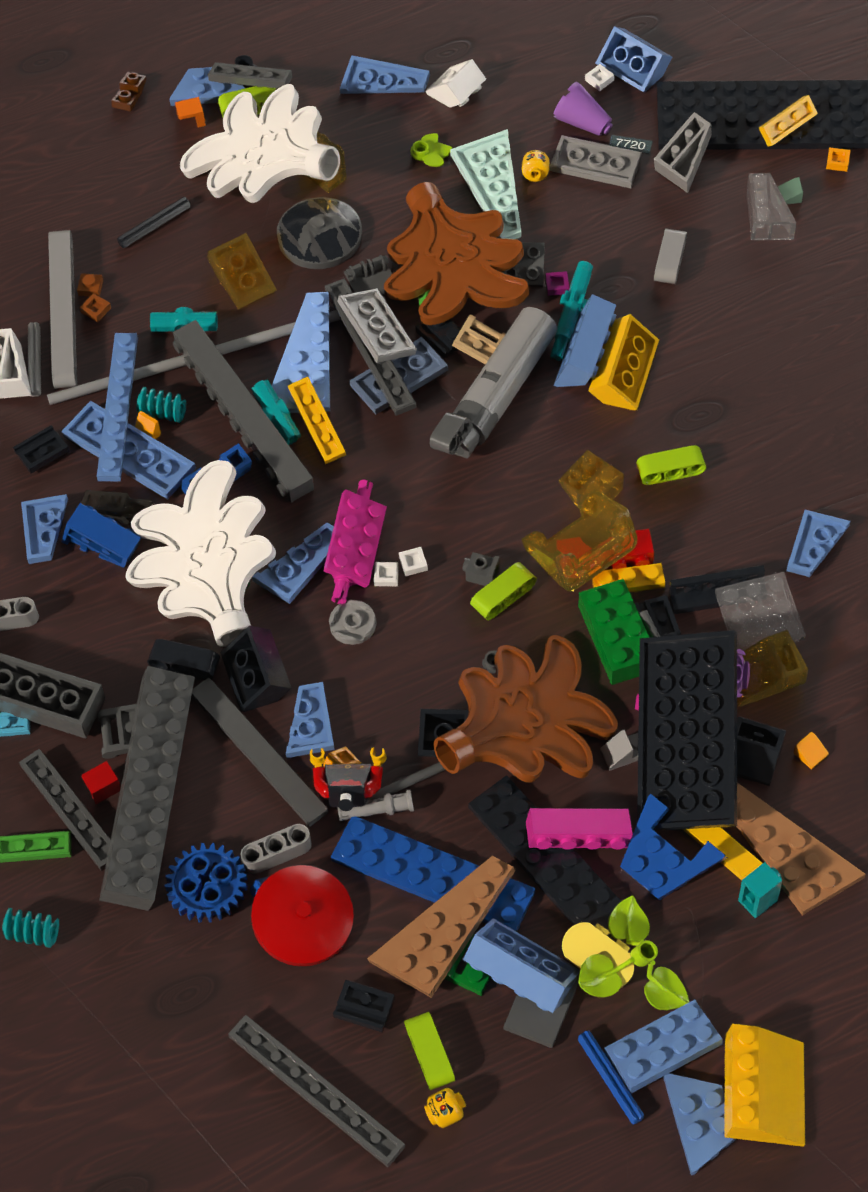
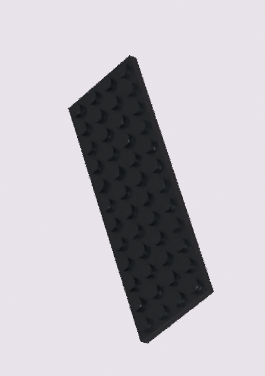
(741, 107)

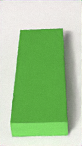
(35, 846)

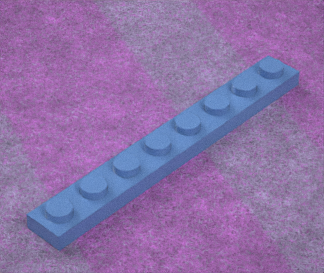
(117, 407)

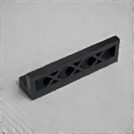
(701, 596)

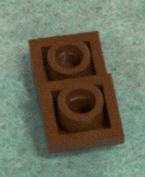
(130, 91)

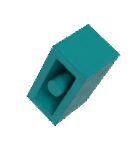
(760, 889)

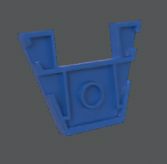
(657, 862)

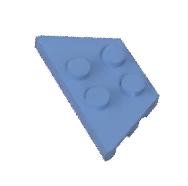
(197, 84)
(699, 1118)

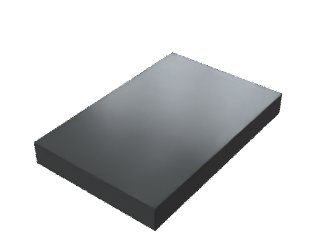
(536, 1024)

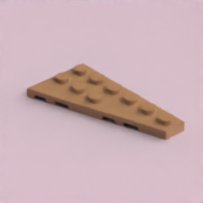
(807, 866)

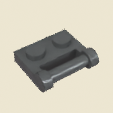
(125, 719)

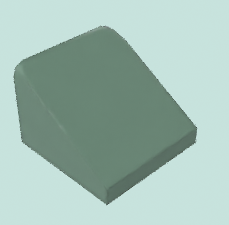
(792, 191)

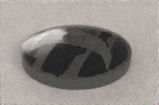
(319, 233)

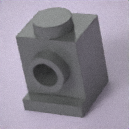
(481, 568)

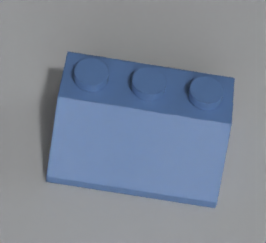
(633, 59)

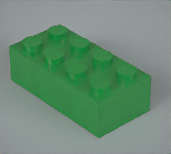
(614, 628)

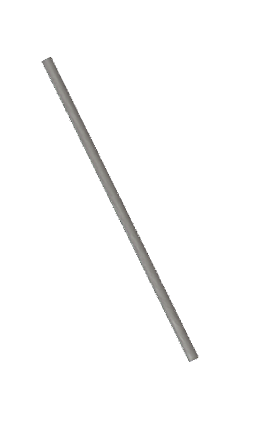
(178, 361)

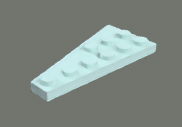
(490, 176)

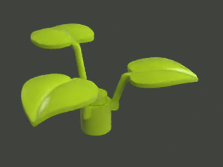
(601, 978)

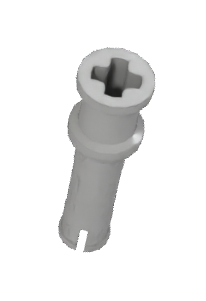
(387, 804)

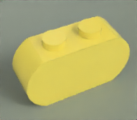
(586, 940)

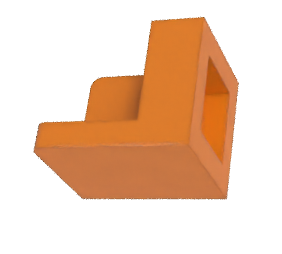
(191, 108)

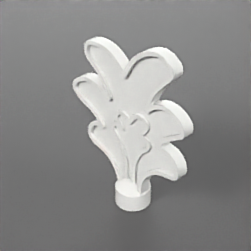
(262, 149)
(206, 552)

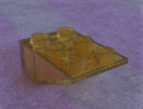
(773, 667)

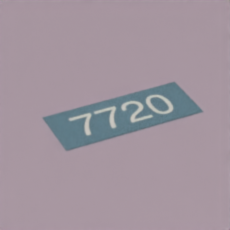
(631, 143)

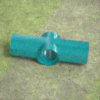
(182, 316)
(276, 411)

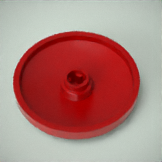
(302, 915)

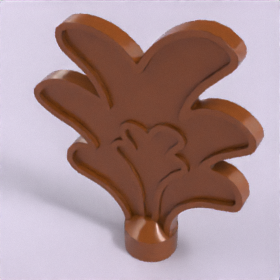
(454, 258)
(527, 715)

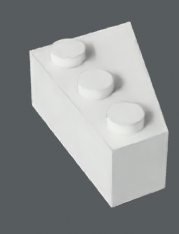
(13, 371)

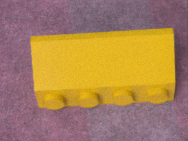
(624, 364)

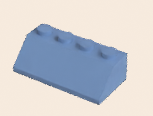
(586, 343)
(521, 965)

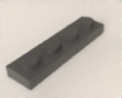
(249, 75)

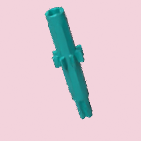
(573, 304)

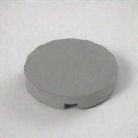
(352, 622)

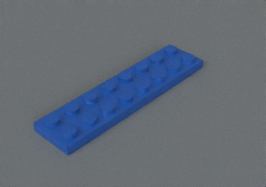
(420, 868)

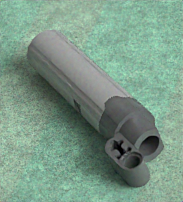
(495, 385)

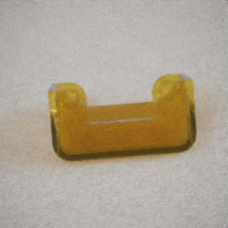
(587, 544)

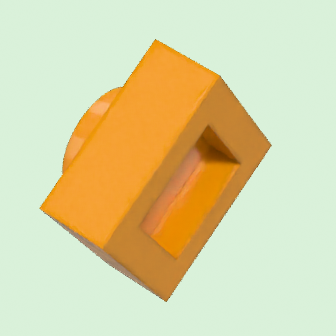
(838, 159)

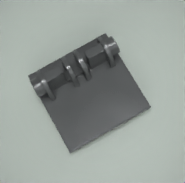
(531, 265)
(369, 274)

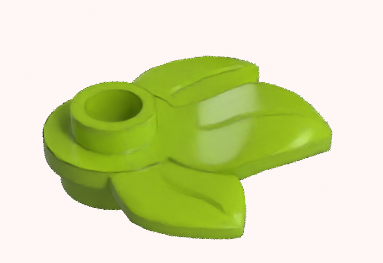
(430, 150)

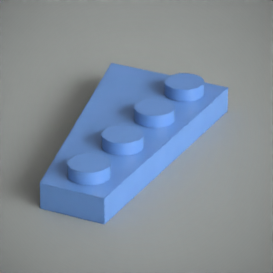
(295, 569)

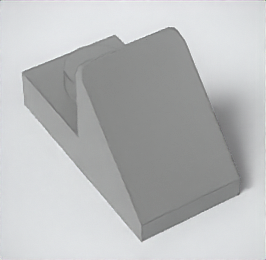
(620, 750)

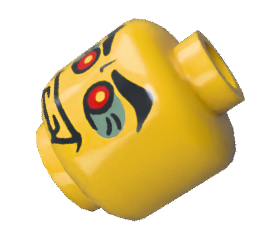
(535, 165)
(445, 1107)

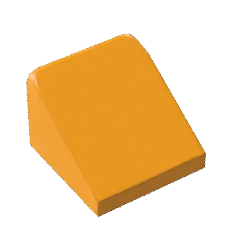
(148, 425)
(810, 750)
(341, 756)

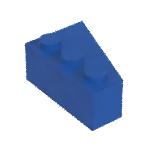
(100, 535)

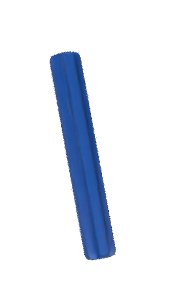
(610, 1077)

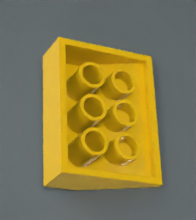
(764, 1086)

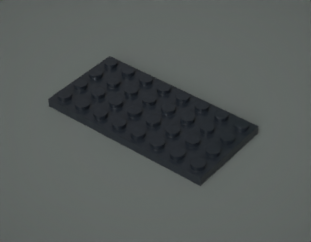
(689, 728)

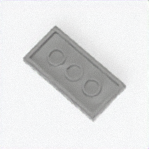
(596, 161)
(377, 325)

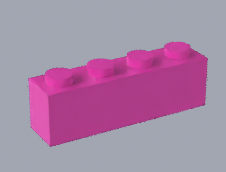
(578, 828)

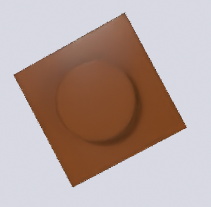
(89, 284)
(95, 307)

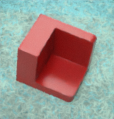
(101, 782)

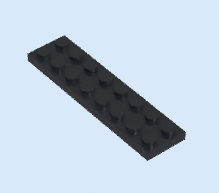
(557, 871)

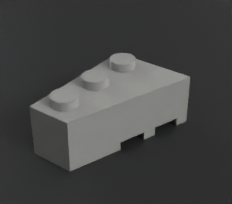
(684, 152)

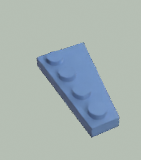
(376, 76)

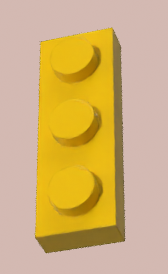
(788, 120)
(636, 578)

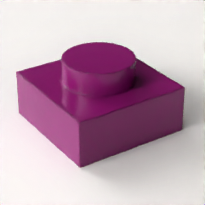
(557, 283)

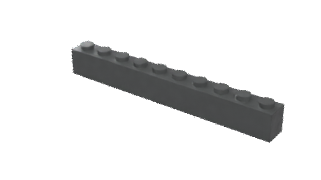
(244, 412)

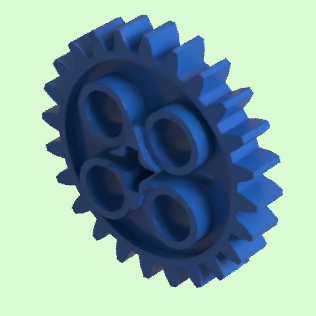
(226, 889)

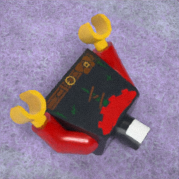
(347, 784)

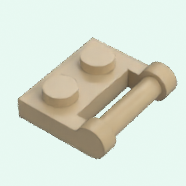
(476, 344)

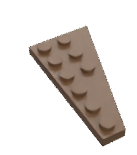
(434, 940)

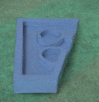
(42, 526)
(814, 541)
(310, 722)

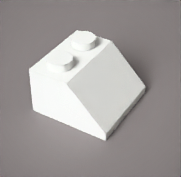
(457, 84)

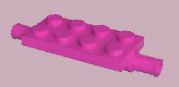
(354, 540)

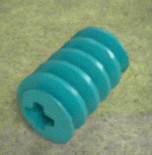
(161, 406)
(30, 929)

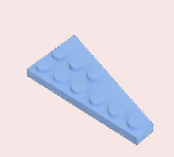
(307, 352)

